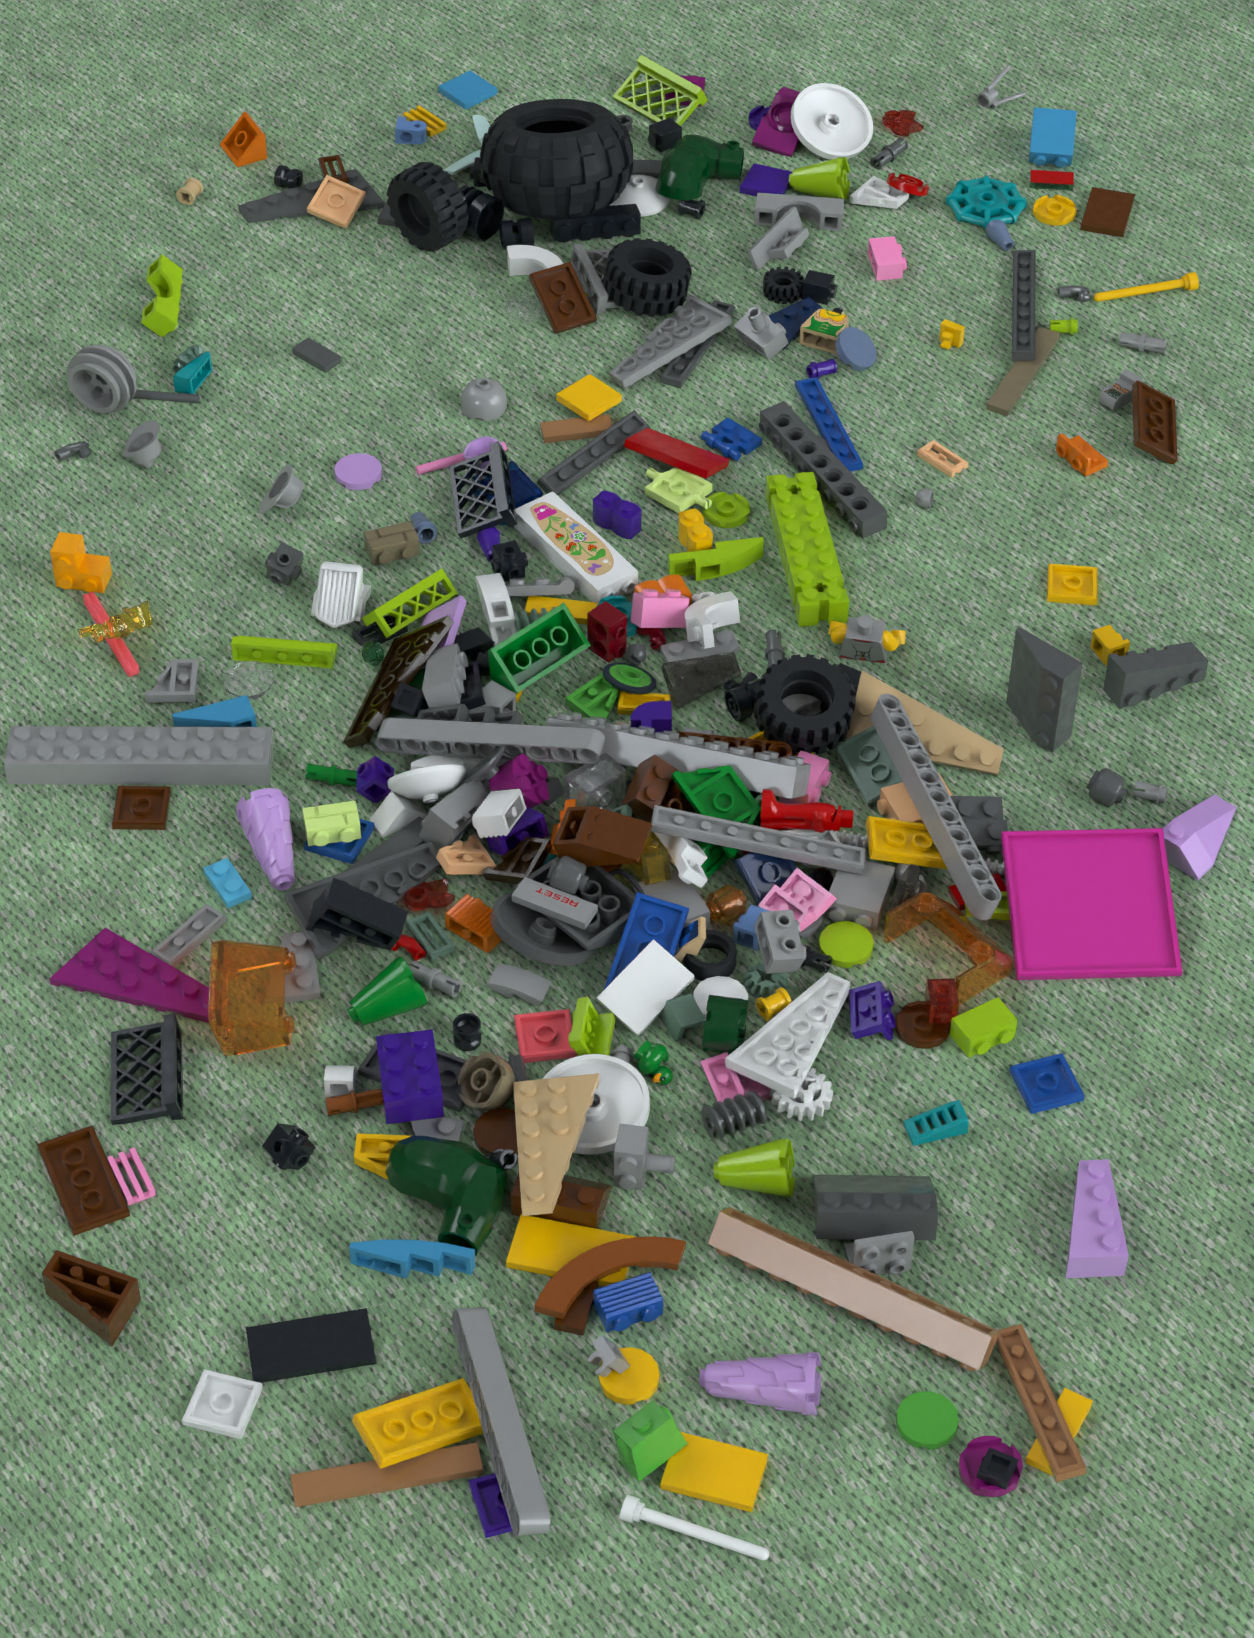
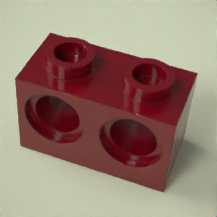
(607, 631)

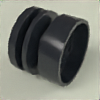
(483, 213)

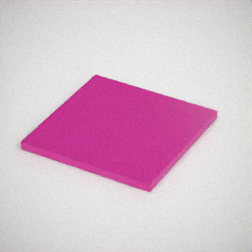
(1090, 904)

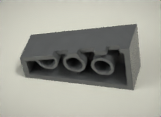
(1151, 673)

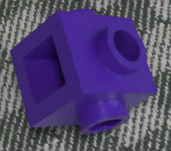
(373, 779)

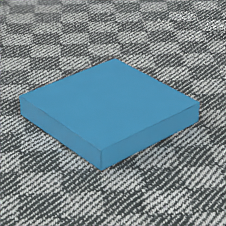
(467, 90)

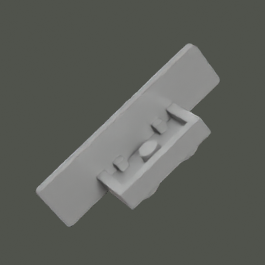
(779, 240)

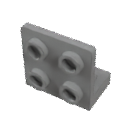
(882, 1253)

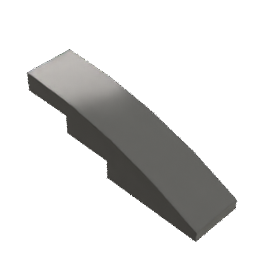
(461, 713)

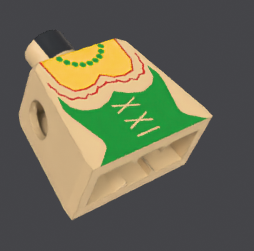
(822, 329)

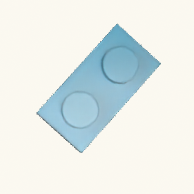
(227, 883)

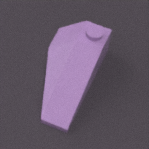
(1197, 836)

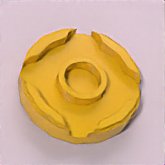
(1061, 214)
(636, 1382)

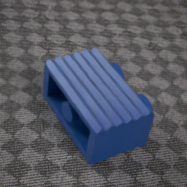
(628, 1302)

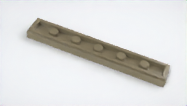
(1022, 374)

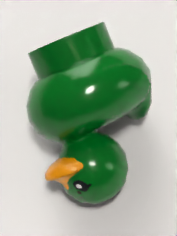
(649, 1060)

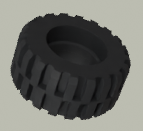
(427, 206)
(647, 277)
(808, 677)

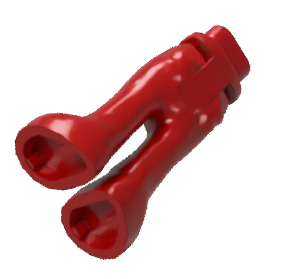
(802, 816)

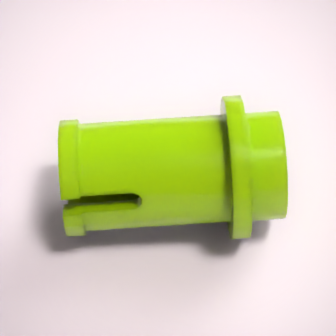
(1064, 326)

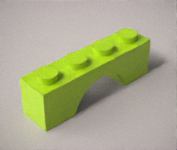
(163, 310)

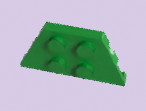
(718, 795)

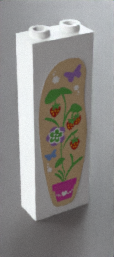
(575, 548)

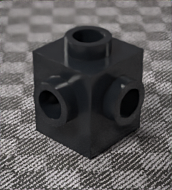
(508, 560)
(289, 1146)

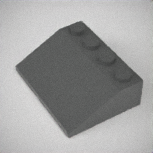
(1043, 689)
(613, 904)
(874, 1206)

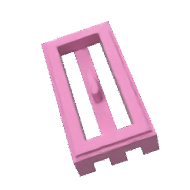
(124, 1158)

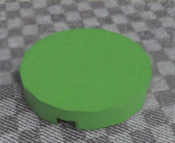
(927, 1420)

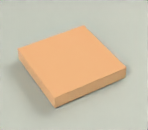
(336, 201)

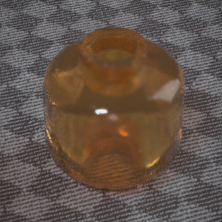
(726, 904)

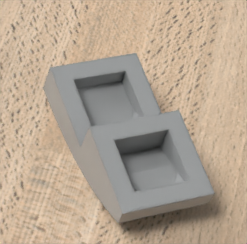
(523, 983)

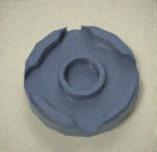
(855, 348)

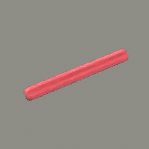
(118, 646)

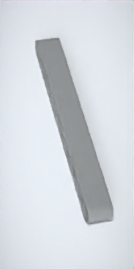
(480, 739)
(501, 1422)

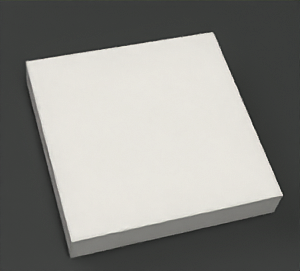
(222, 1404)

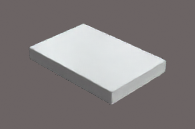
(644, 987)

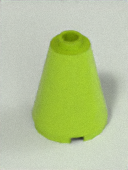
(823, 179)
(759, 1168)

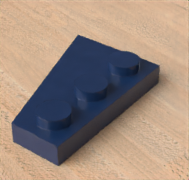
(794, 316)

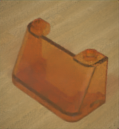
(249, 996)

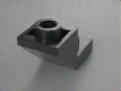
(473, 642)

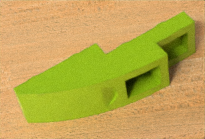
(717, 562)

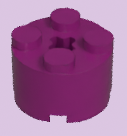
(522, 775)

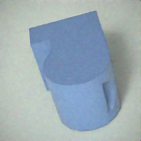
(410, 131)

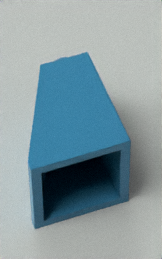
(1052, 137)

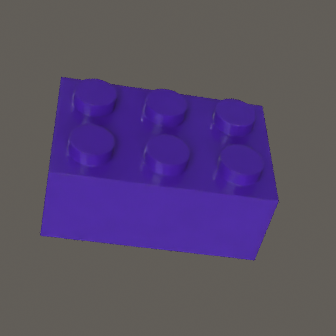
(409, 1076)

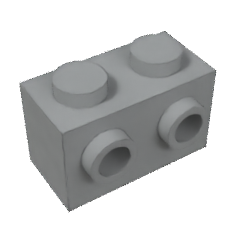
(780, 941)

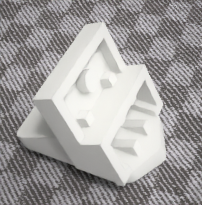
(340, 594)

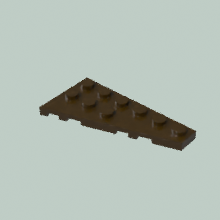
(401, 665)

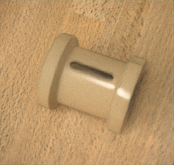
(188, 193)

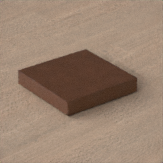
(141, 807)

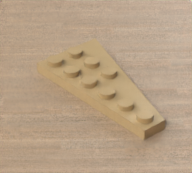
(942, 738)
(548, 1129)

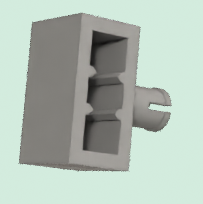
(761, 333)
(634, 1159)

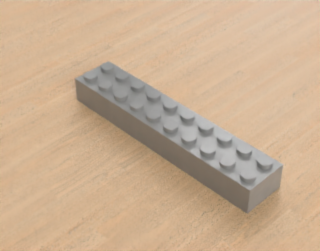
(633, 745)
(139, 755)

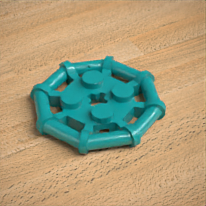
(985, 201)

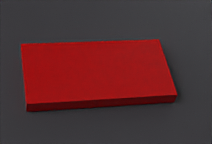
(676, 453)

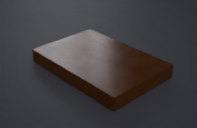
(1107, 212)
(562, 297)

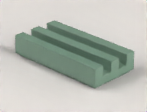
(439, 951)

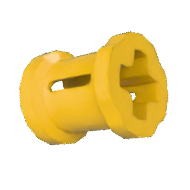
(773, 1004)

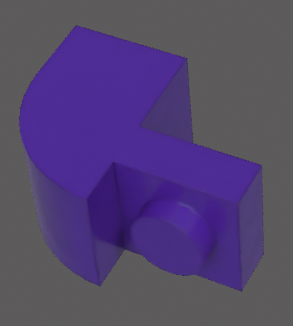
(653, 714)

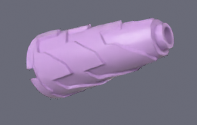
(268, 829)
(781, 1381)

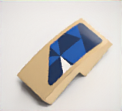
(691, 938)

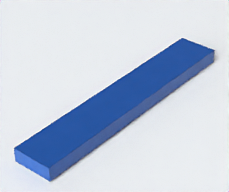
(828, 422)

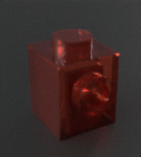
(941, 1000)

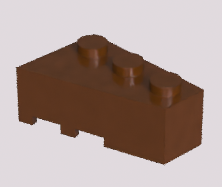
(92, 1293)

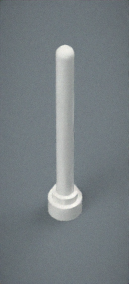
(635, 1510)

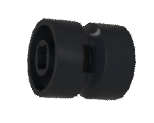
(523, 229)
(741, 700)

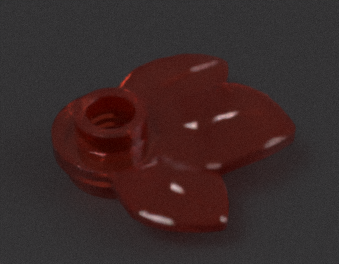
(901, 122)
(429, 895)

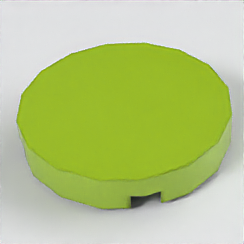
(727, 510)
(846, 943)

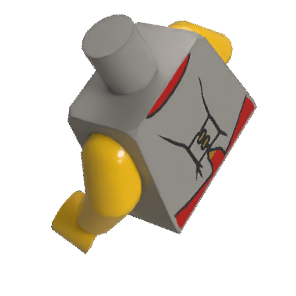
(865, 639)

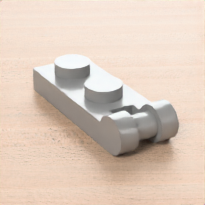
(541, 586)

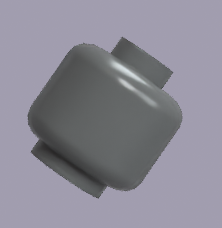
(1106, 787)
(568, 875)

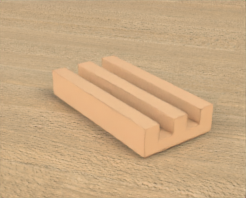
(939, 460)

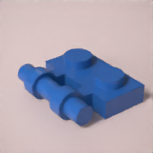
(736, 437)

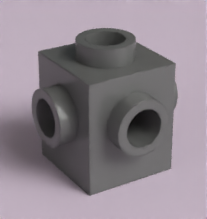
(284, 564)

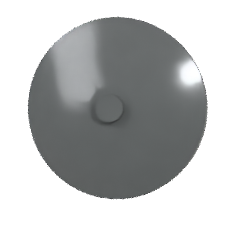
(535, 934)

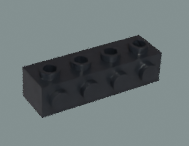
(609, 222)

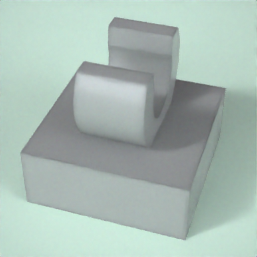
(610, 1355)

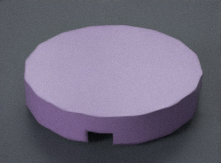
(358, 471)

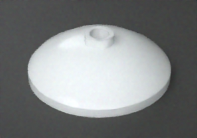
(642, 193)
(427, 782)

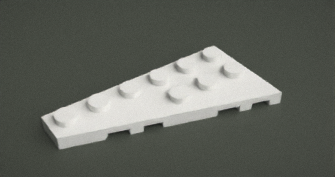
(788, 1044)

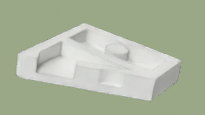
(878, 193)

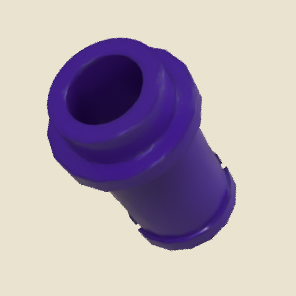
(822, 368)

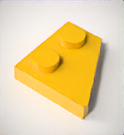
(373, 1151)

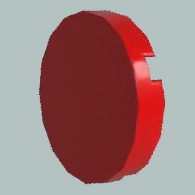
(907, 184)

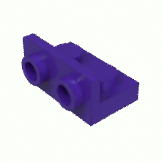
(871, 1011)

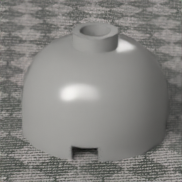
(483, 399)

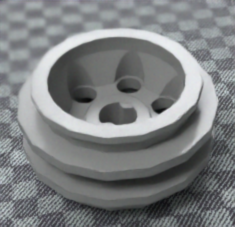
(101, 378)

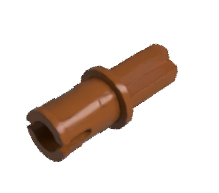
(352, 1101)

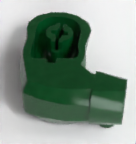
(693, 162)
(454, 1180)

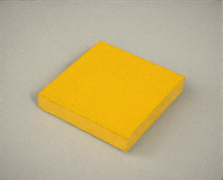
(589, 397)
(1072, 584)

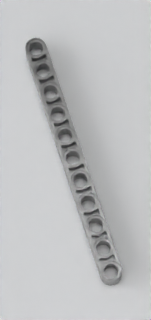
(936, 807)

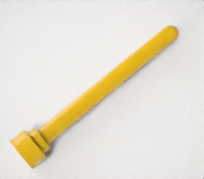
(1188, 281)

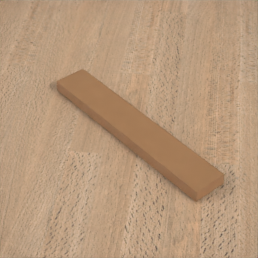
(1040, 1404)
(368, 1478)

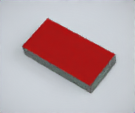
(1051, 180)

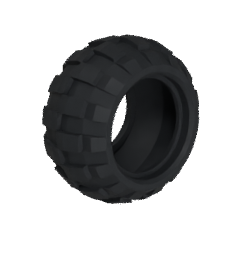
(556, 158)

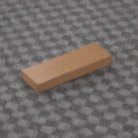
(574, 428)

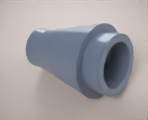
(999, 234)
(424, 527)

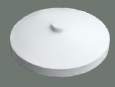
(831, 121)
(619, 1099)

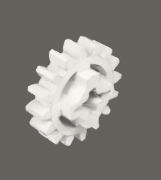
(806, 1099)

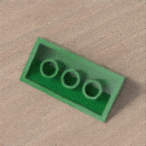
(536, 650)

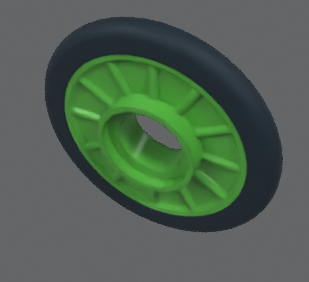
(629, 678)

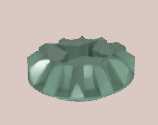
(187, 356)
(757, 988)

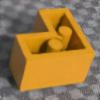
(77, 569)

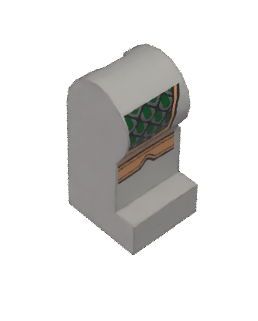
(1120, 391)

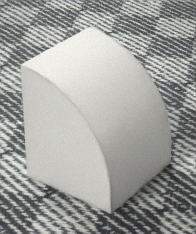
(339, 1080)

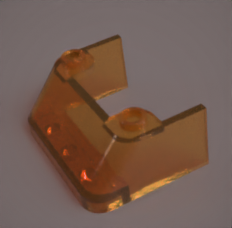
(989, 959)

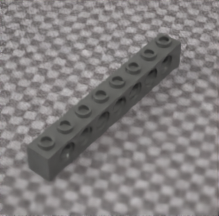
(833, 479)

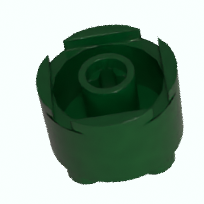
(724, 1024)

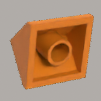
(245, 142)

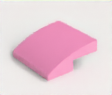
(802, 896)
(728, 1083)

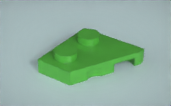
(593, 698)

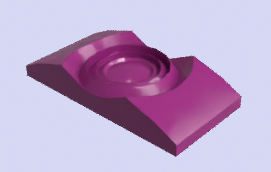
(775, 129)

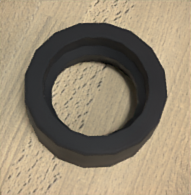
(719, 941)

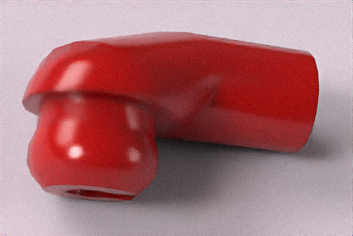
(411, 946)

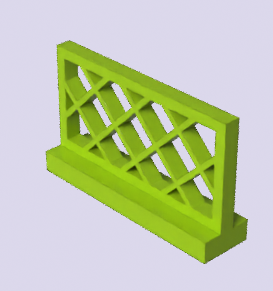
(666, 79)

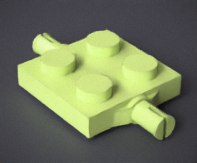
(678, 489)

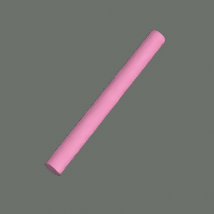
(443, 463)

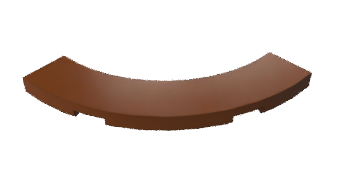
(604, 1261)

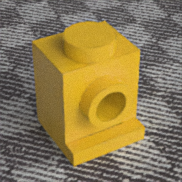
(1108, 641)

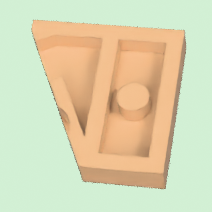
(465, 857)

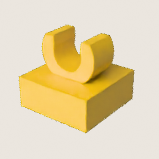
(951, 334)

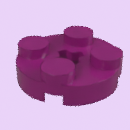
(972, 1458)

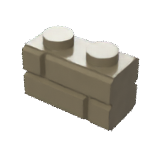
(391, 543)

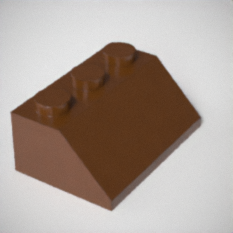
(579, 1202)

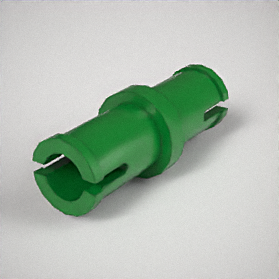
(331, 774)

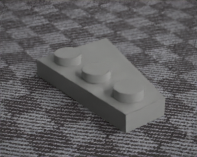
(303, 981)

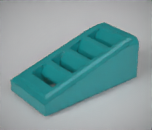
(193, 374)
(943, 1112)

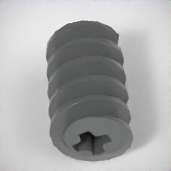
(733, 1112)

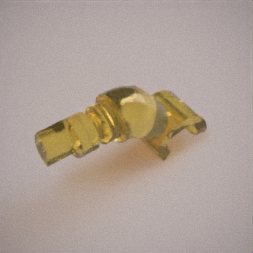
(120, 624)

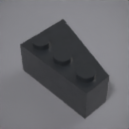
(357, 914)

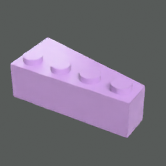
(1096, 1229)

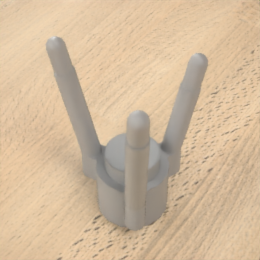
(989, 95)

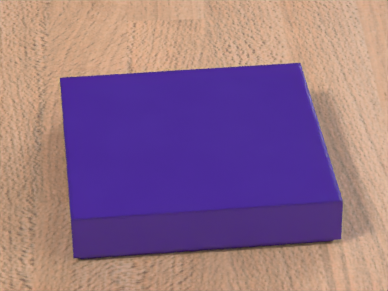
(765, 180)
(490, 1505)

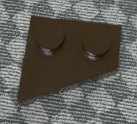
(520, 861)

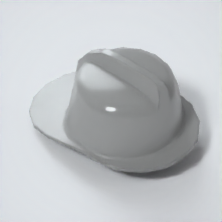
(144, 444)
(284, 491)

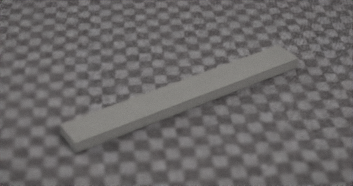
(758, 839)

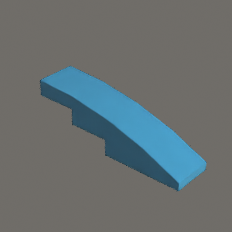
(401, 1256)

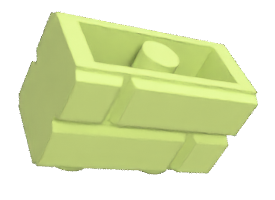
(331, 823)

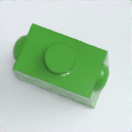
(648, 1440)

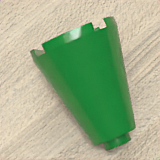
(387, 995)

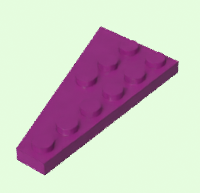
(133, 976)

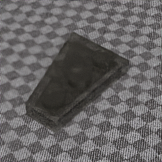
(695, 677)

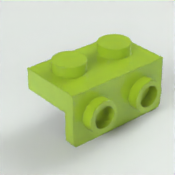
(590, 1030)

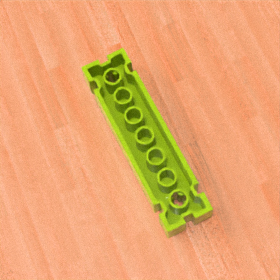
(806, 549)

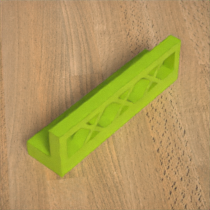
(405, 598)
(283, 651)

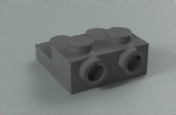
(983, 820)

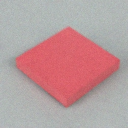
(544, 1035)

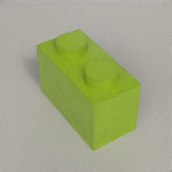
(983, 1027)

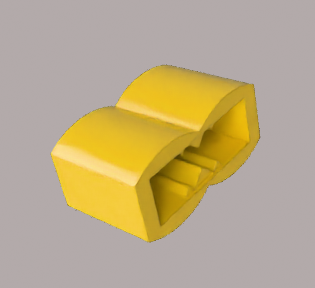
(693, 532)

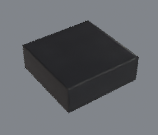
(997, 1468)

